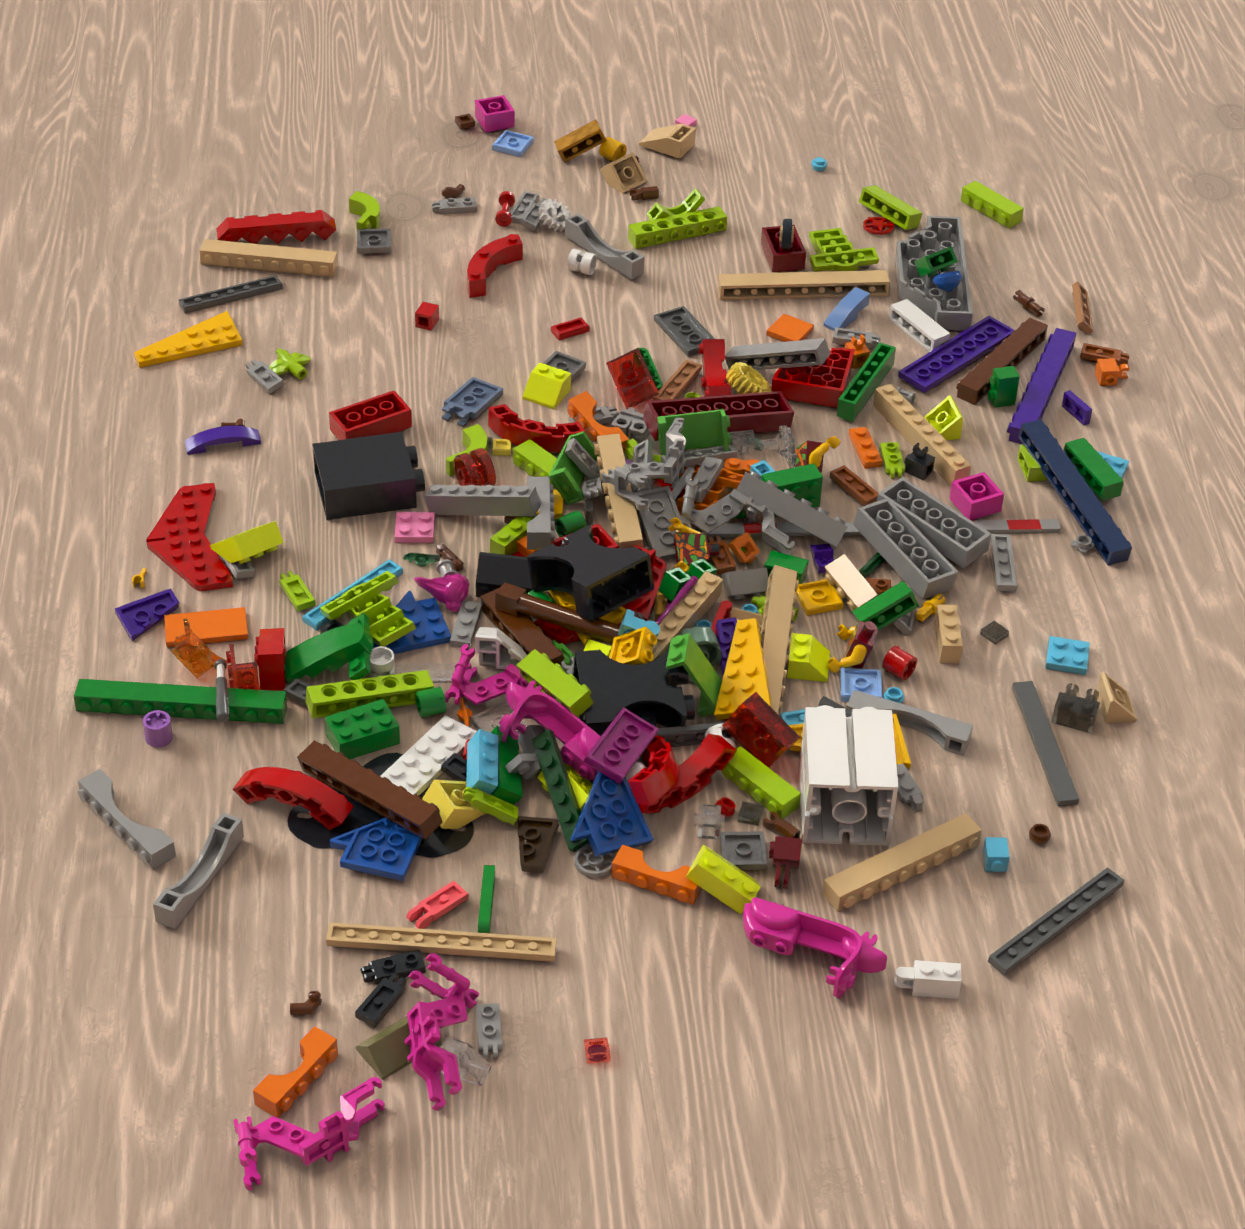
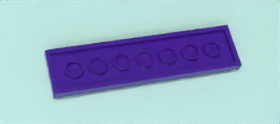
(955, 354)

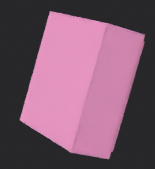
(687, 120)

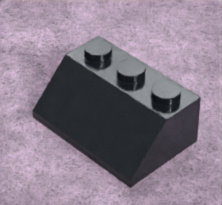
(499, 568)

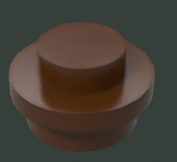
(1039, 834)

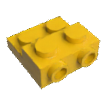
(634, 647)

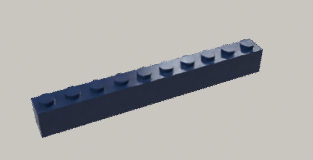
(1075, 492)

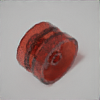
(474, 468)

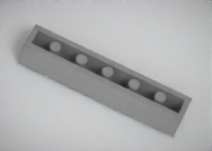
(780, 354)
(483, 500)
(794, 511)

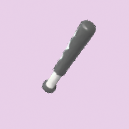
(222, 704)

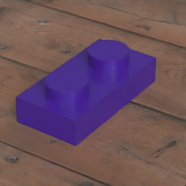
(1076, 407)

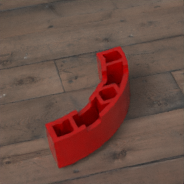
(488, 258)
(714, 375)
(510, 427)
(695, 772)
(660, 776)
(294, 789)

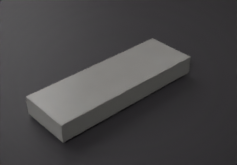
(523, 205)

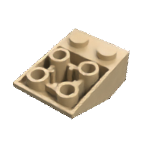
(671, 140)

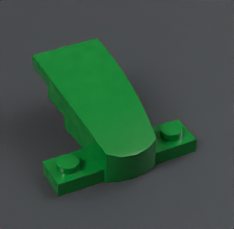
(332, 651)

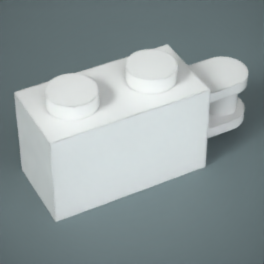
(930, 979)

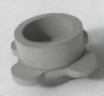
(1083, 543)

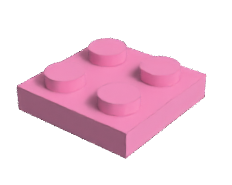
(414, 527)

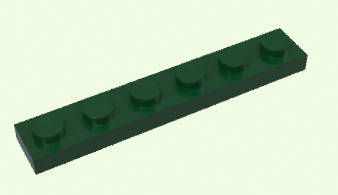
(559, 786)

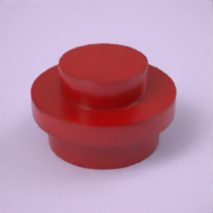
(727, 806)

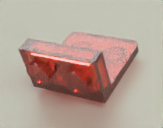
(244, 674)

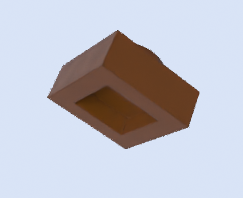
(465, 121)

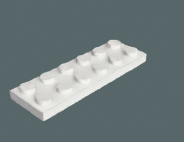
(423, 761)

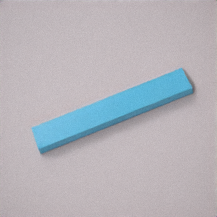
(315, 618)

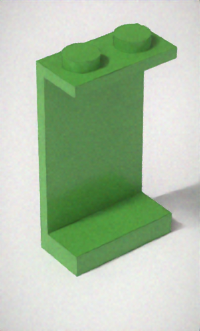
(699, 429)
(566, 474)
(686, 652)

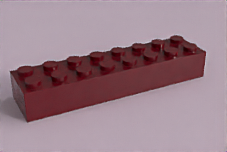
(749, 411)

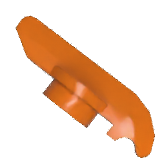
(464, 714)

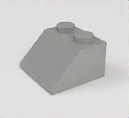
(745, 582)

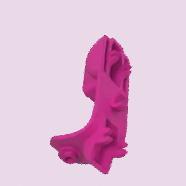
(569, 729)
(782, 928)

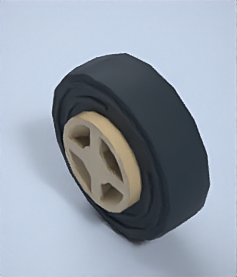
(786, 234)

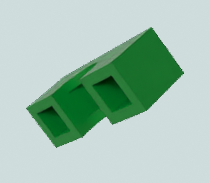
(677, 578)

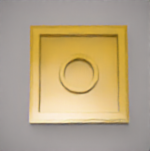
(818, 597)

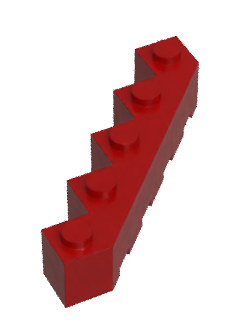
(277, 227)

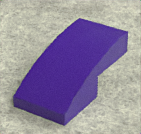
(822, 556)

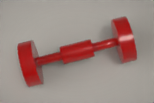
(506, 200)

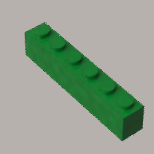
(866, 382)

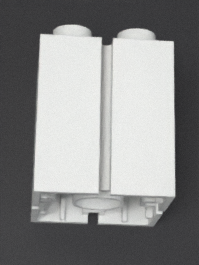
(847, 776)

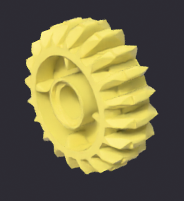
(746, 379)

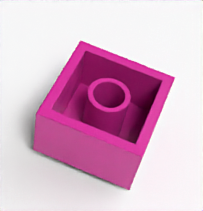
(494, 113)
(976, 496)

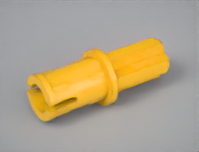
(929, 607)

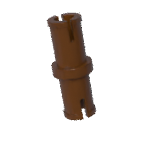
(1028, 303)

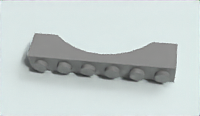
(581, 232)
(541, 528)
(947, 732)
(150, 843)
(178, 899)

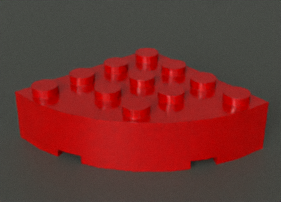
(817, 383)

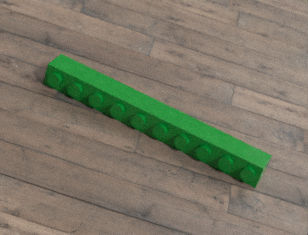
(178, 700)

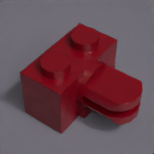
(786, 855)

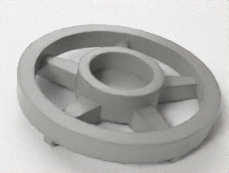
(593, 862)

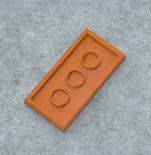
(208, 625)

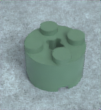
(707, 642)

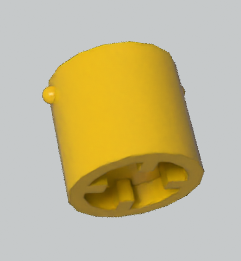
(612, 149)

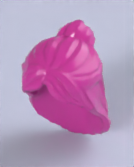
(446, 589)

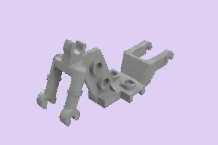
(640, 472)
(727, 509)

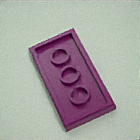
(621, 745)

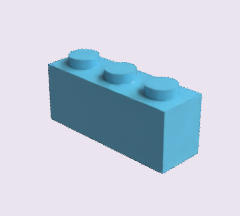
(482, 761)

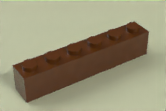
(520, 629)

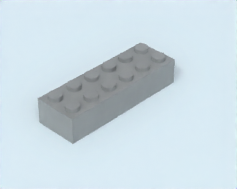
(943, 526)
(905, 548)

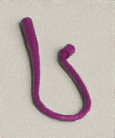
(682, 593)

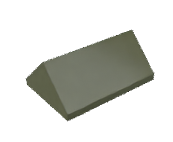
(387, 1049)

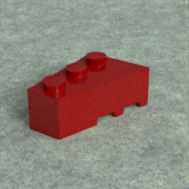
(270, 657)

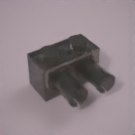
(1076, 711)

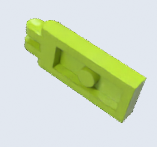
(892, 459)
(296, 591)
(491, 805)

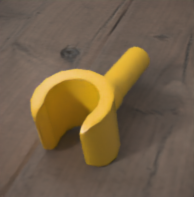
(139, 578)

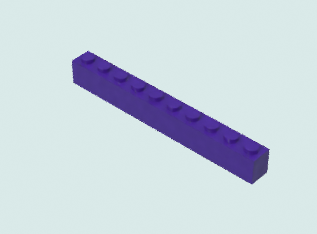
(1042, 381)

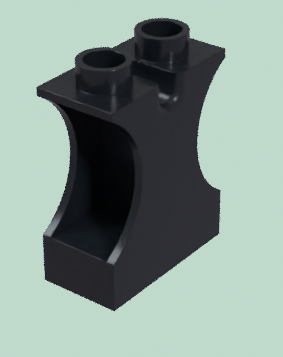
(594, 574)
(632, 687)

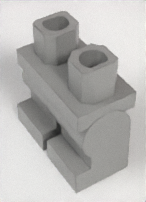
(632, 424)

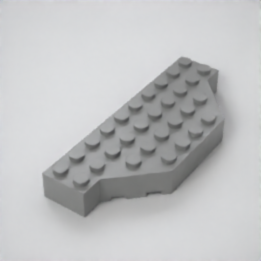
(949, 309)

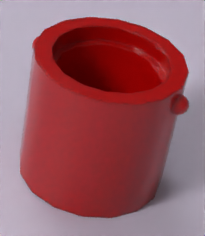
(899, 663)

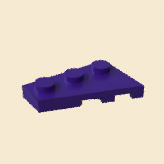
(146, 612)

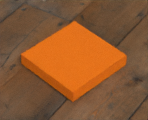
(789, 329)

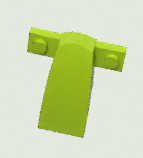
(837, 253)
(385, 620)

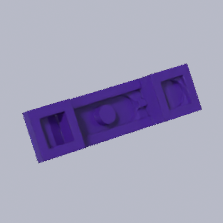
(221, 435)

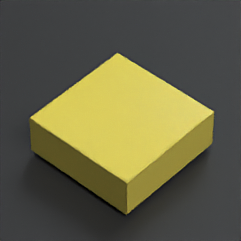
(501, 447)

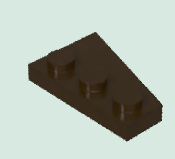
(535, 841)

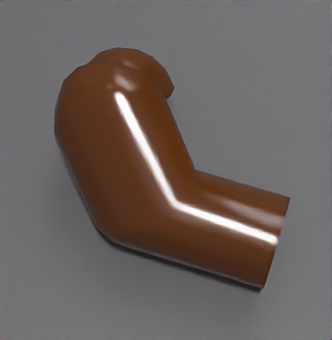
(452, 192)
(308, 1006)

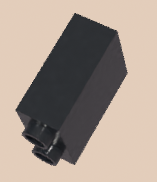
(367, 475)

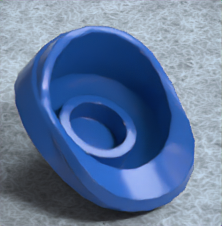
(948, 281)

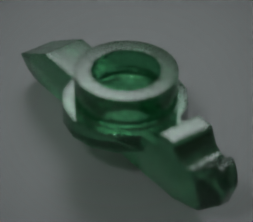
(421, 559)

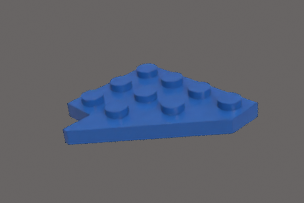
(429, 625)
(611, 818)
(378, 849)

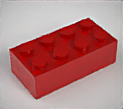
(371, 417)

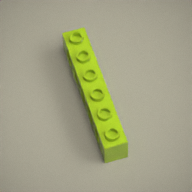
(677, 227)
(345, 695)

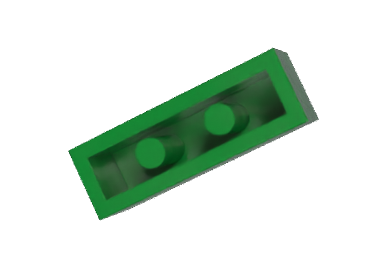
(887, 606)

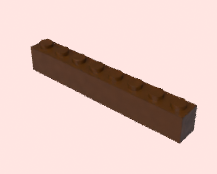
(1008, 353)
(370, 789)

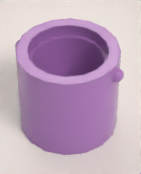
(157, 728)

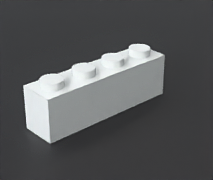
(918, 325)

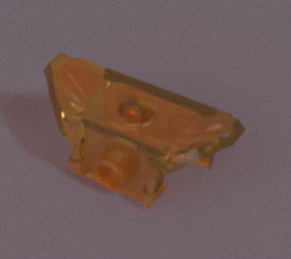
(193, 652)

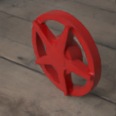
(878, 225)

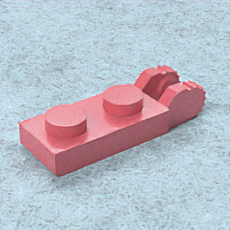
(437, 904)

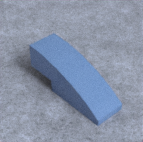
(847, 309)

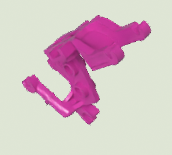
(484, 689)
(424, 1027)
(333, 1132)

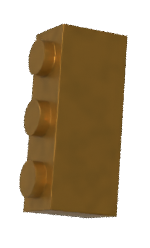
(580, 141)

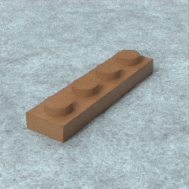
(1082, 308)
(679, 381)

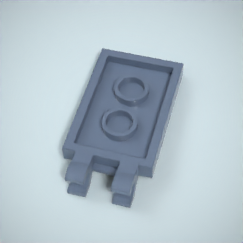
(471, 400)

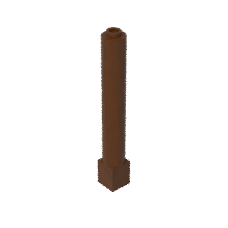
(515, 601)

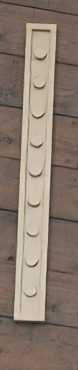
(441, 941)

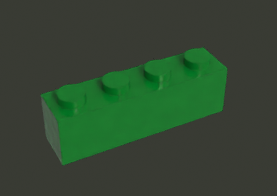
(1094, 469)
(509, 784)

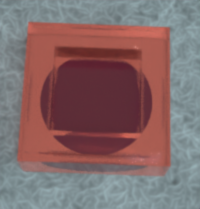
(597, 1050)

